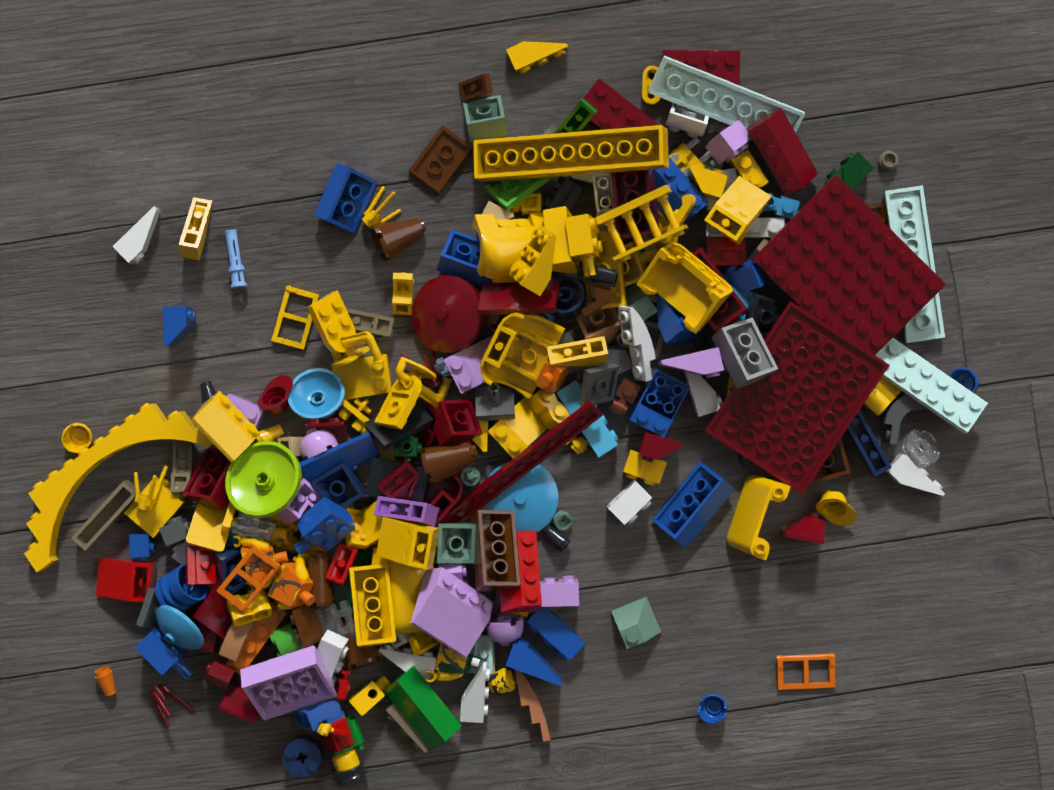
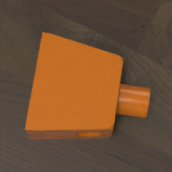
(552, 377)

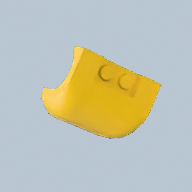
(502, 243)
(519, 351)
(405, 590)

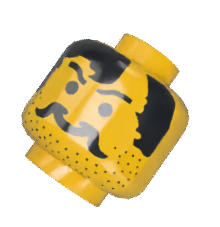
(502, 682)

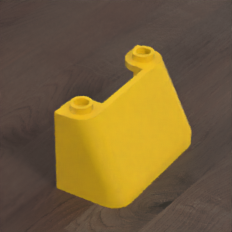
(685, 285)
(750, 514)

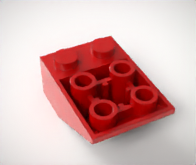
(125, 579)

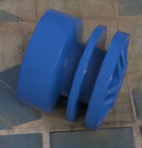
(174, 592)

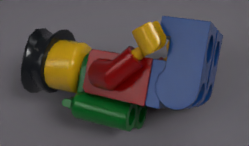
(339, 734)

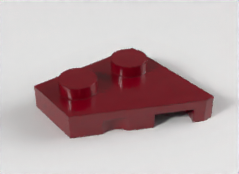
(400, 482)

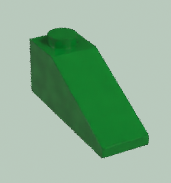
(577, 118)

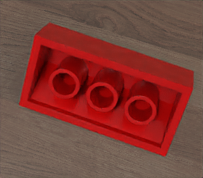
(527, 596)

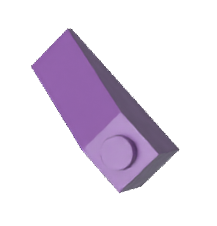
(406, 510)

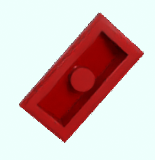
(342, 561)

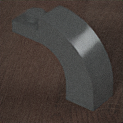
(894, 414)

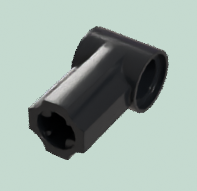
(603, 276)

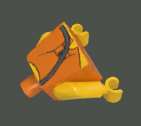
(256, 566)
(292, 585)

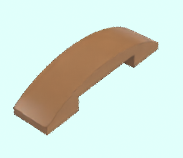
(235, 640)

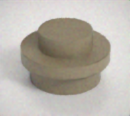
(888, 160)

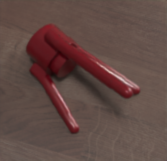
(430, 383)
(158, 695)

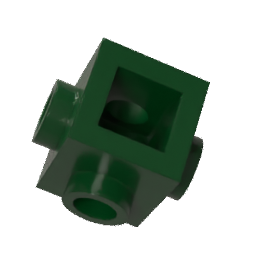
(408, 450)

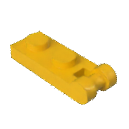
(688, 202)

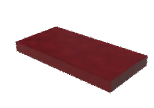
(513, 297)

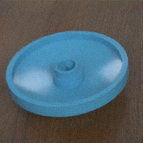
(531, 497)

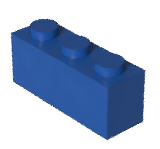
(555, 632)

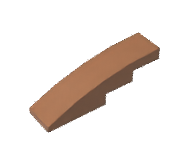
(529, 697)

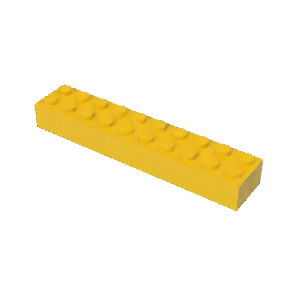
(571, 153)

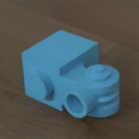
(782, 207)

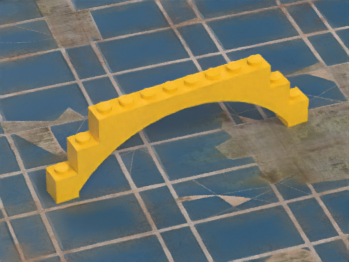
(56, 492)

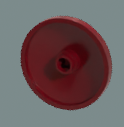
(447, 314)

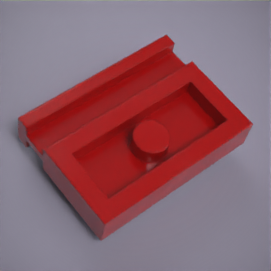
(725, 252)
(200, 566)
(342, 686)

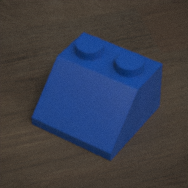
(177, 323)

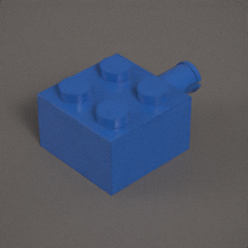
(323, 526)
(162, 654)

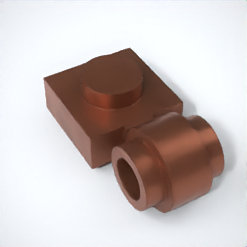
(627, 392)

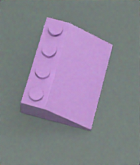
(451, 611)
(287, 683)

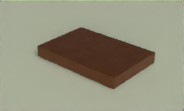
(440, 159)

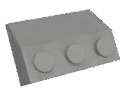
(744, 352)

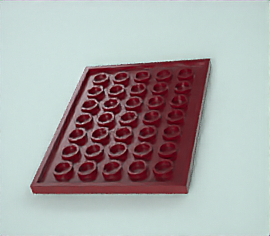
(849, 268)
(805, 406)

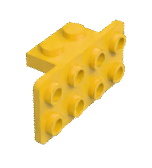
(211, 527)

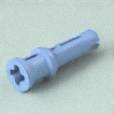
(236, 268)

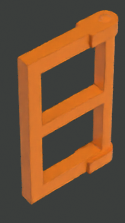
(259, 586)
(806, 685)

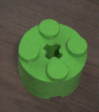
(286, 639)

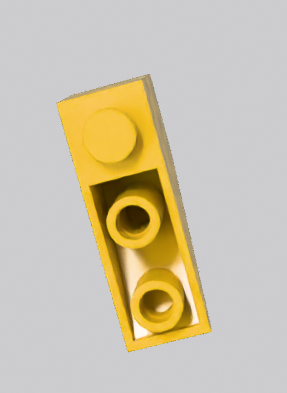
(531, 53)

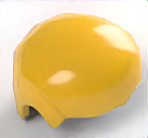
(76, 437)

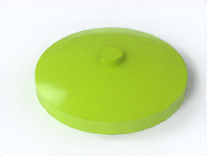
(263, 479)

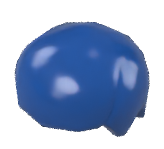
(966, 378)
(712, 709)

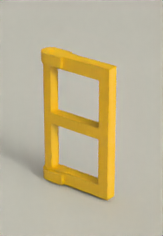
(288, 289)

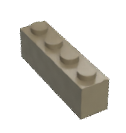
(105, 516)

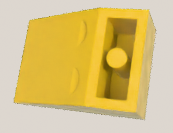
(737, 210)
(536, 261)
(407, 543)

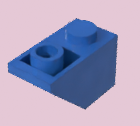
(746, 277)

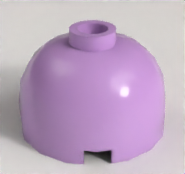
(316, 442)
(505, 628)

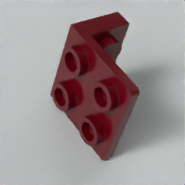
(335, 426)

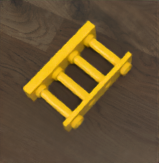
(643, 204)

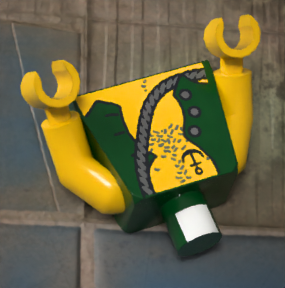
(452, 665)

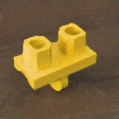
(348, 408)

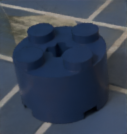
(572, 306)
(307, 746)

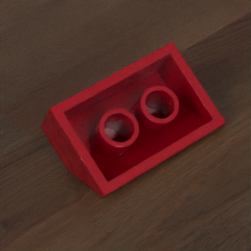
(208, 480)

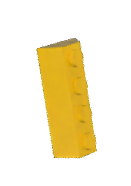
(372, 605)

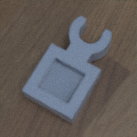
(442, 368)

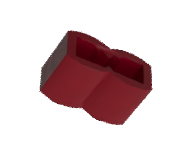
(219, 675)

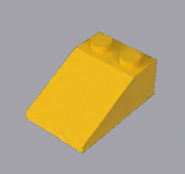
(364, 377)
(520, 432)

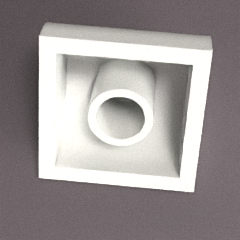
(687, 120)

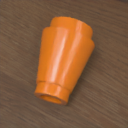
(105, 680)

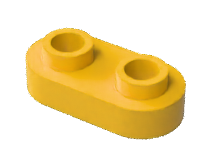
(646, 82)

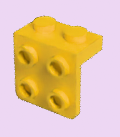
(367, 527)

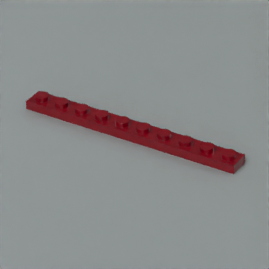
(523, 463)

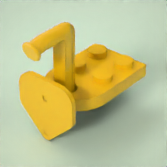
(339, 332)
(406, 391)

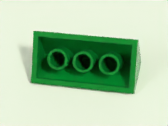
(422, 708)

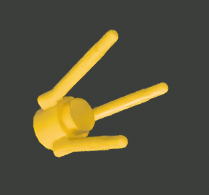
(372, 217)
(148, 499)

